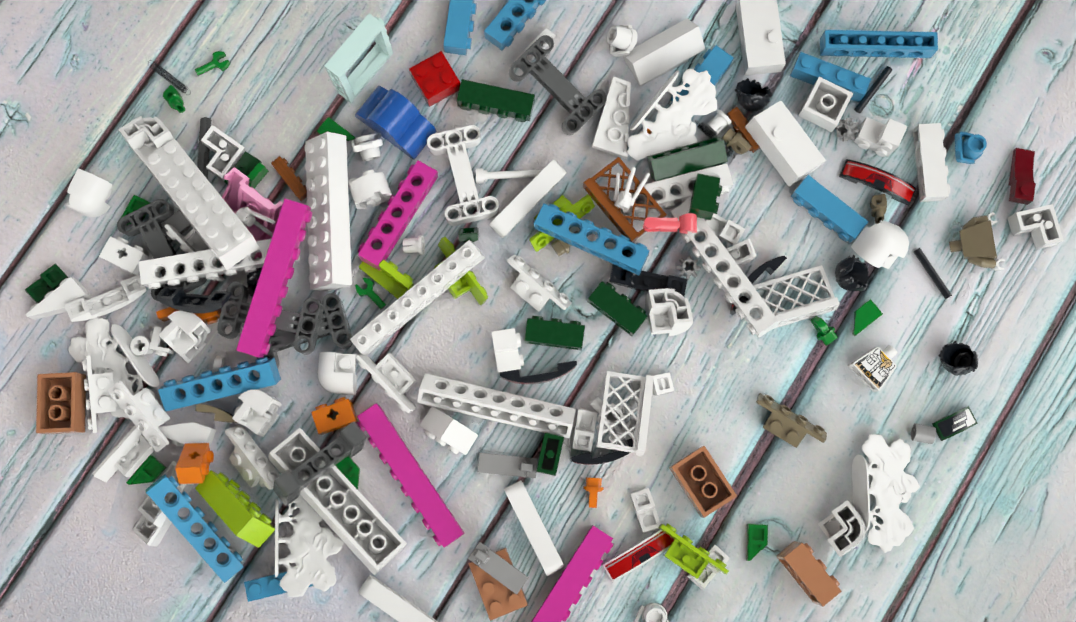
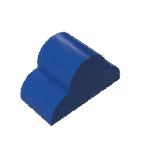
(396, 120)

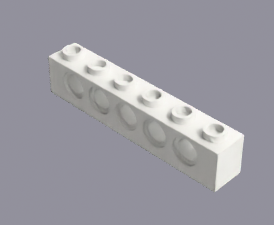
(681, 184)

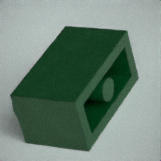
(704, 196)
(550, 454)

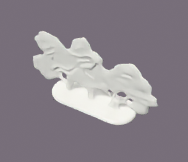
(673, 124)
(107, 360)
(889, 487)
(308, 548)

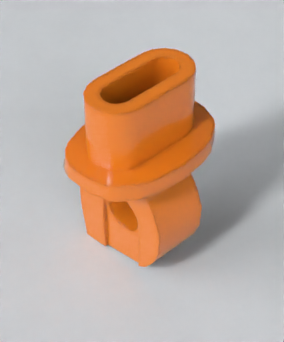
(593, 485)

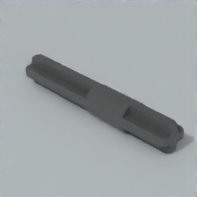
(203, 151)

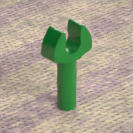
(214, 63)
(370, 293)

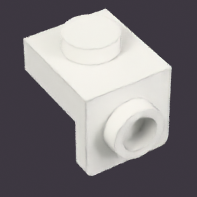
(157, 343)

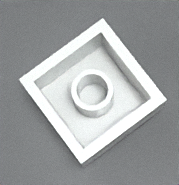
(825, 104)

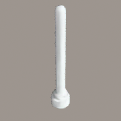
(483, 175)

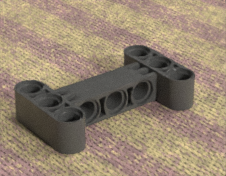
(557, 84)
(154, 237)
(286, 322)
(284, 340)
(289, 485)

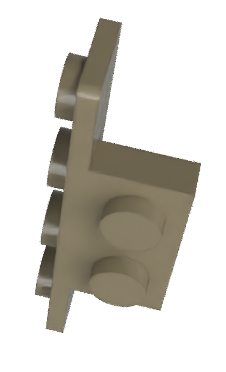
(787, 424)

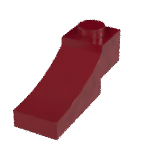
(1022, 177)

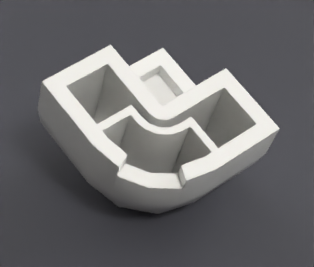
(145, 135)
(88, 194)
(881, 244)
(667, 312)
(185, 334)
(337, 372)
(257, 411)
(844, 528)

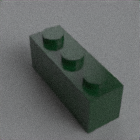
(617, 308)
(554, 333)

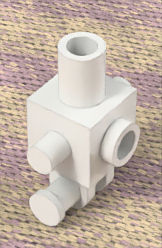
(610, 419)

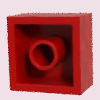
(435, 78)

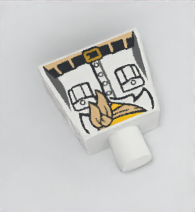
(875, 367)

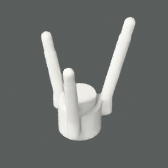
(624, 199)
(247, 217)

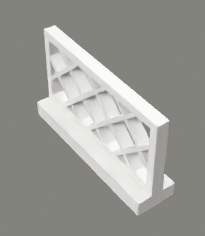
(803, 311)
(641, 418)

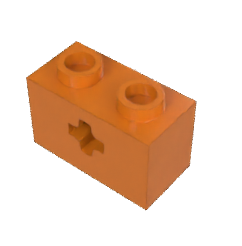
(322, 414)
(194, 463)

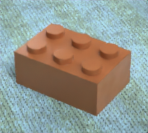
(60, 403)
(703, 481)
(809, 573)
(495, 596)

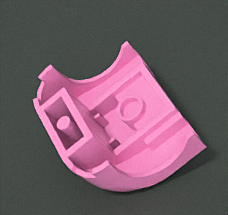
(240, 195)

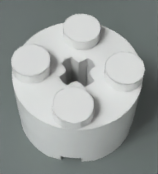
(369, 189)

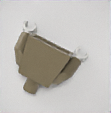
(978, 243)

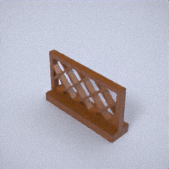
(610, 210)

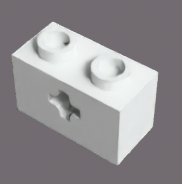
(114, 252)

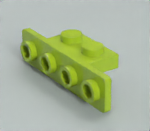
(580, 209)
(389, 277)
(465, 283)
(688, 556)

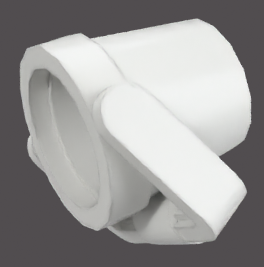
(623, 38)
(368, 146)
(652, 613)

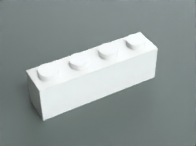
(930, 162)

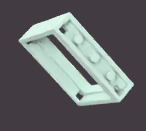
(351, 50)

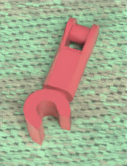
(686, 223)

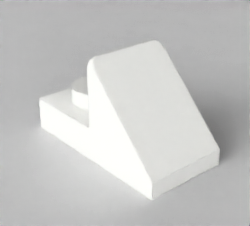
(741, 253)

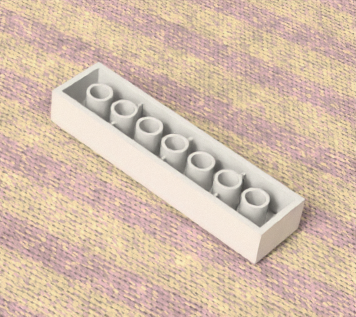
(329, 203)
(201, 204)
(340, 505)

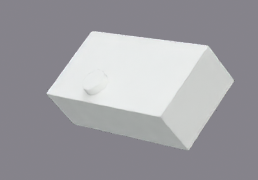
(760, 36)
(785, 143)

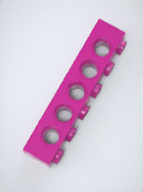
(408, 209)

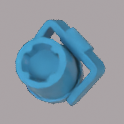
(969, 148)

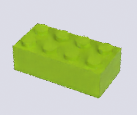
(235, 508)

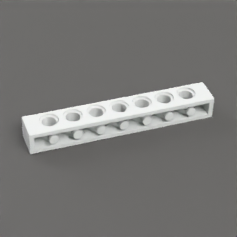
(151, 268)
(417, 298)
(758, 326)
(496, 405)

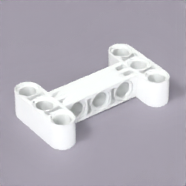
(463, 175)

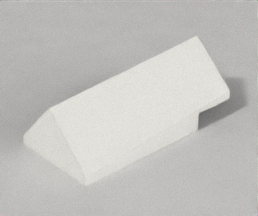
(665, 51)
(154, 522)

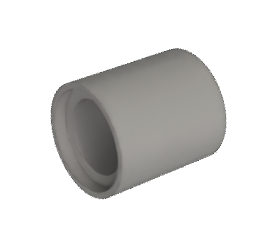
(923, 433)

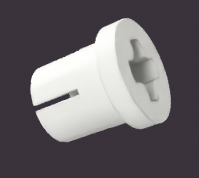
(718, 122)
(418, 245)
(137, 346)

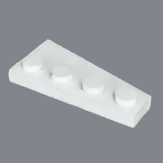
(612, 127)

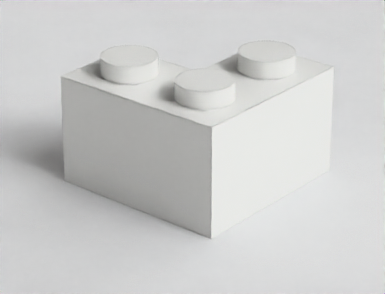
(880, 137)
(226, 151)
(1040, 222)
(506, 350)
(448, 431)

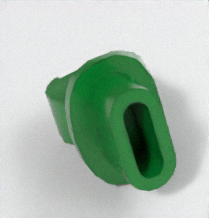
(174, 99)
(825, 332)

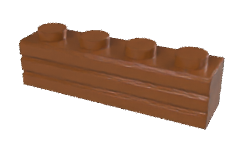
(739, 123)
(290, 178)

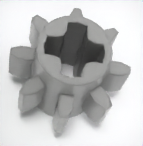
(842, 130)
(688, 273)

